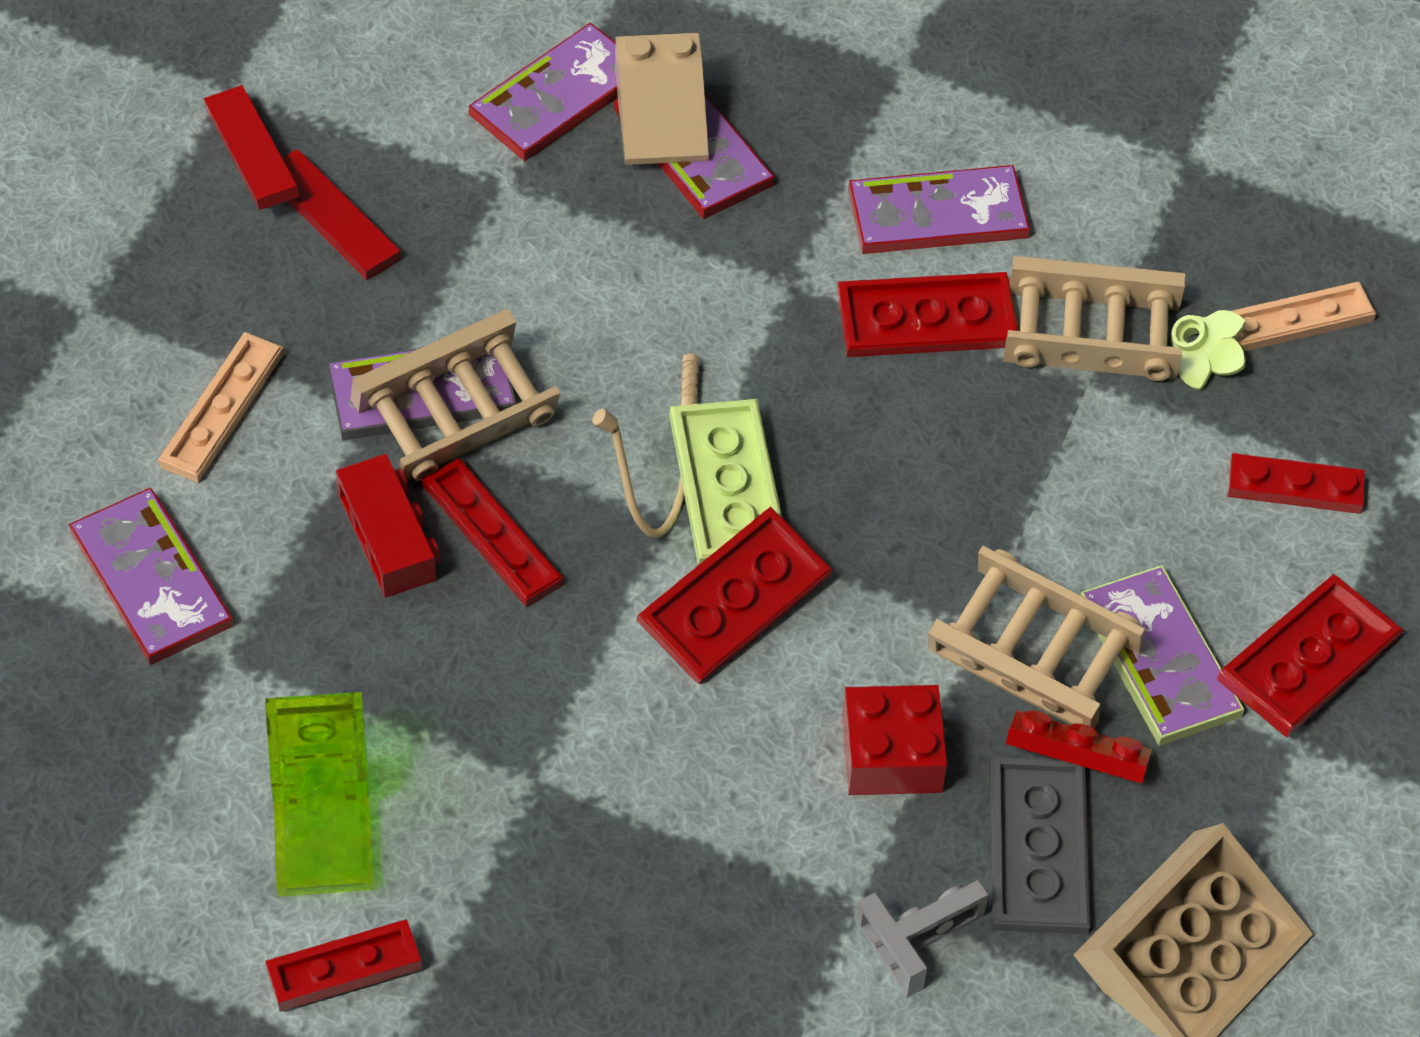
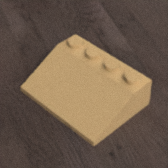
(1195, 939)

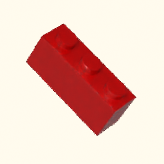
(387, 525)

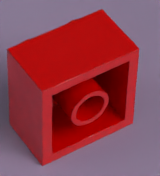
(893, 740)

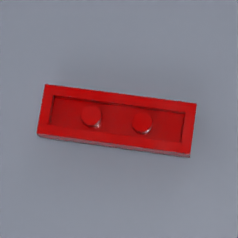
(1296, 483)
(1079, 745)
(343, 965)

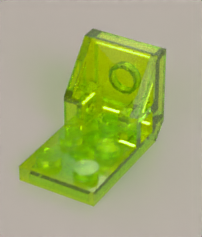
(320, 793)

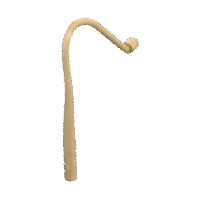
(609, 424)

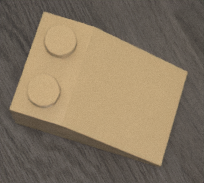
(661, 98)

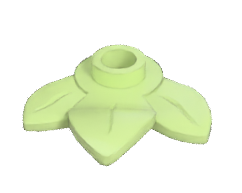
(1213, 349)

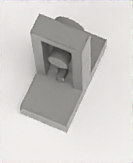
(917, 928)

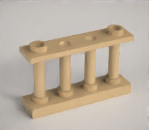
(1096, 284)
(455, 355)
(1036, 682)

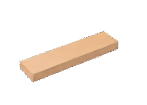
(1304, 316)
(221, 407)

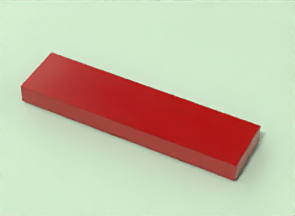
(251, 147)
(339, 219)
(492, 532)

